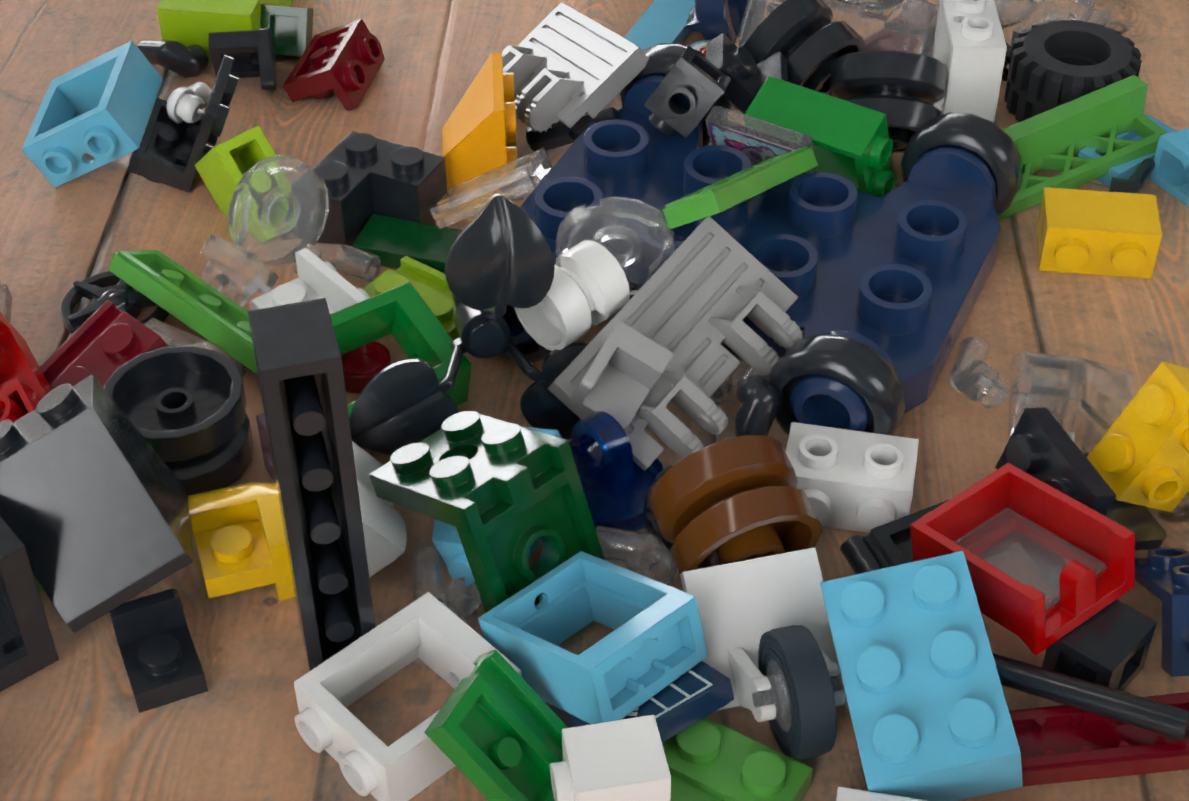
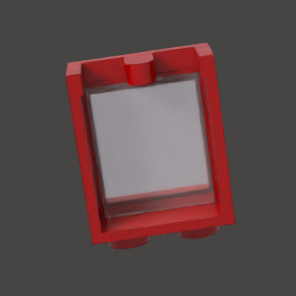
(1031, 554)

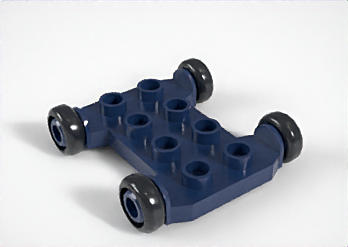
(873, 275)

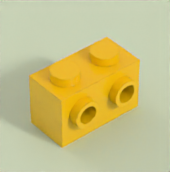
(1148, 444)

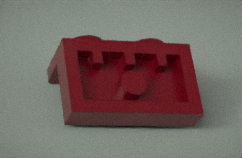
(337, 61)

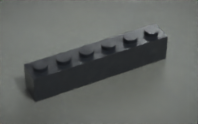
(314, 473)

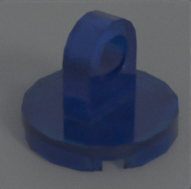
(609, 476)

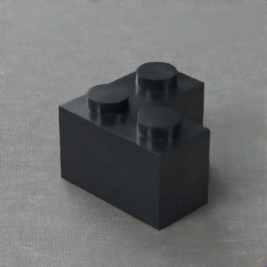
(377, 178)

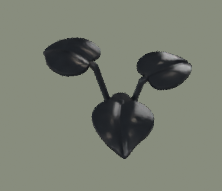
(489, 266)

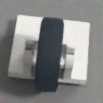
(775, 644)

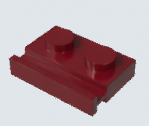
(100, 347)

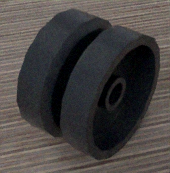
(807, 40)
(894, 84)
(189, 411)

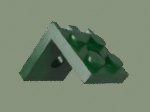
(500, 493)

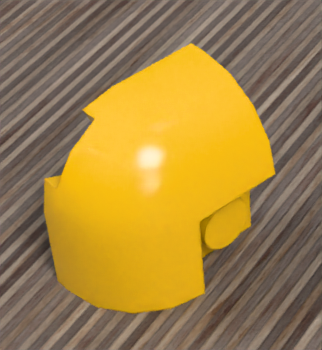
(241, 539)

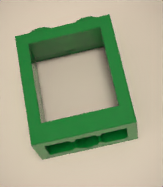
(844, 135)
(413, 326)

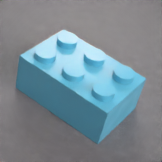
(922, 682)

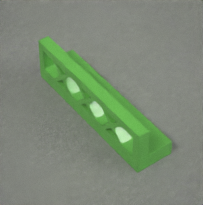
(1093, 121)

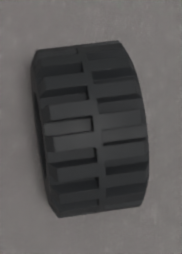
(1065, 62)

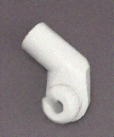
(187, 103)

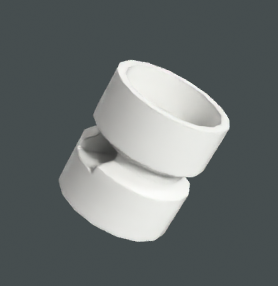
(584, 292)

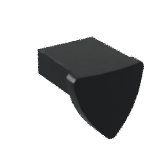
(252, 53)

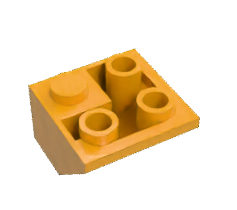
(482, 126)

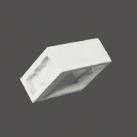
(974, 53)
(414, 761)

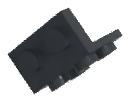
(173, 149)
(1050, 455)

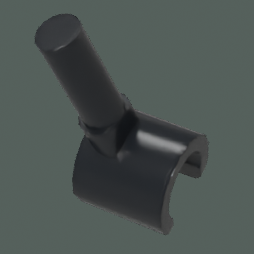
(1136, 180)

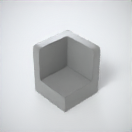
(621, 374)

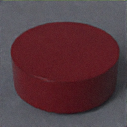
(363, 364)

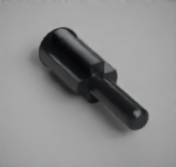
(561, 134)

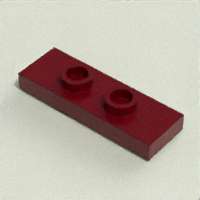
(1079, 745)

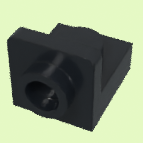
(742, 69)
(158, 650)

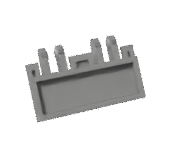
(569, 69)
(690, 310)

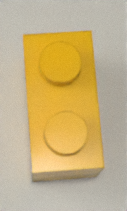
(1098, 233)

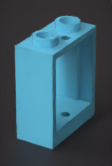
(94, 112)
(651, 645)

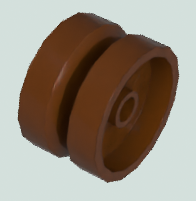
(733, 504)

